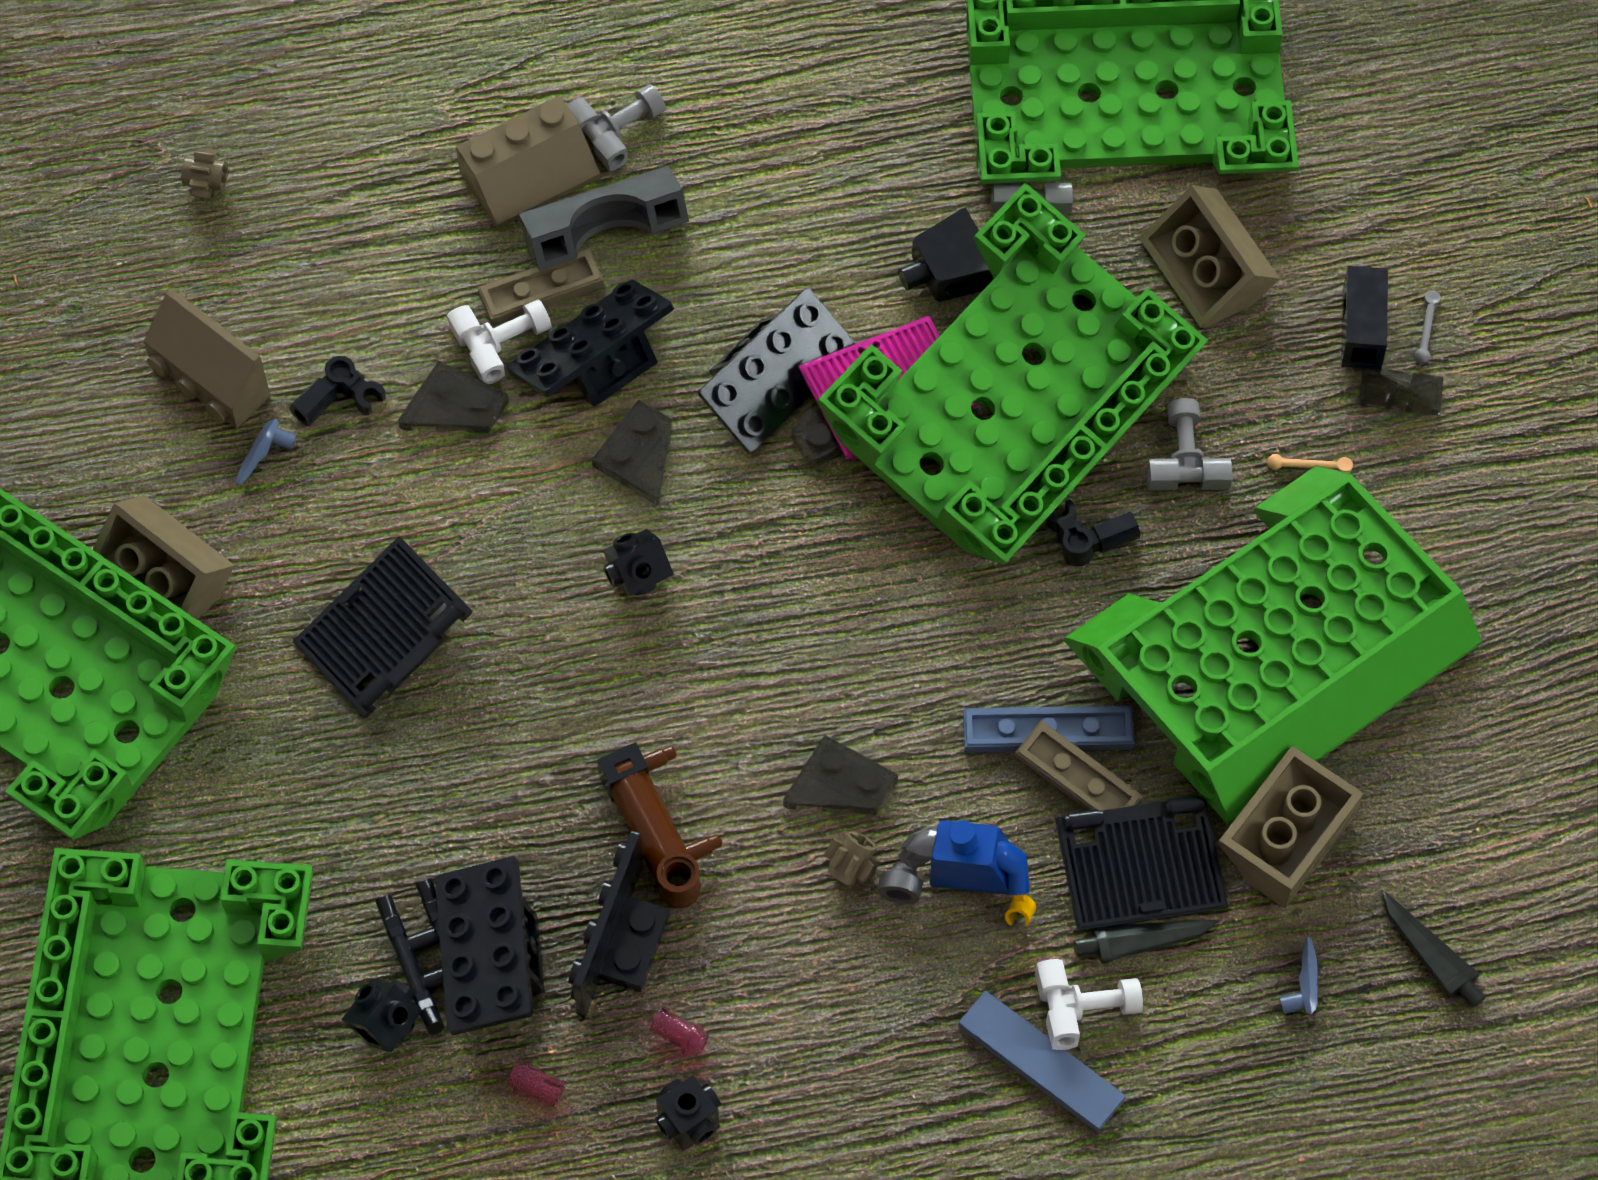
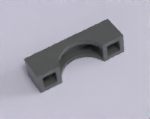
(643, 201)

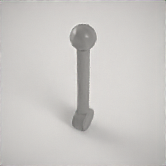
(1431, 300)

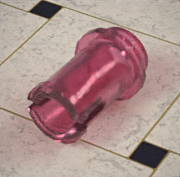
(679, 1032)
(535, 1083)

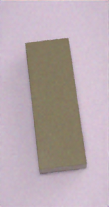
(552, 285)
(1074, 771)

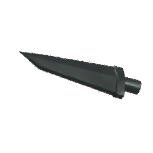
(1131, 939)
(1443, 963)

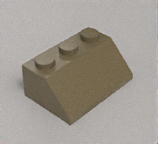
(527, 161)
(1208, 256)
(206, 360)
(163, 555)
(1290, 825)

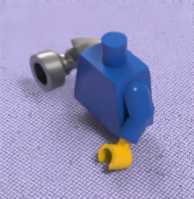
(961, 858)

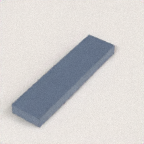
(1084, 726)
(1031, 1056)

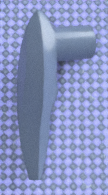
(269, 434)
(1308, 979)

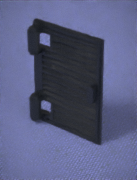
(382, 627)
(1141, 863)

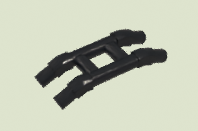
(405, 947)

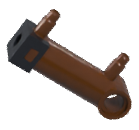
(630, 786)

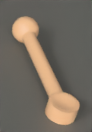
(1276, 462)

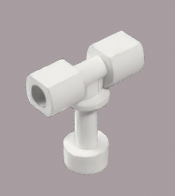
(485, 341)
(1068, 1003)

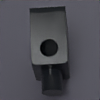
(947, 260)

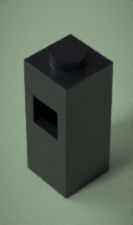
(1364, 317)

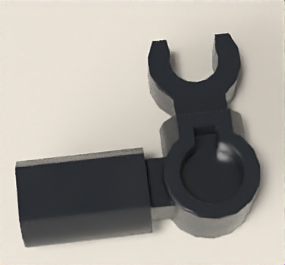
(341, 379)
(1080, 544)

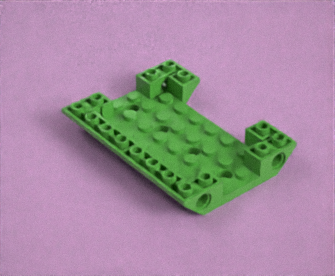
(1125, 55)
(1046, 418)
(121, 648)
(1316, 668)
(100, 1028)

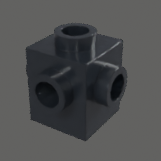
(636, 562)
(382, 1013)
(691, 1125)

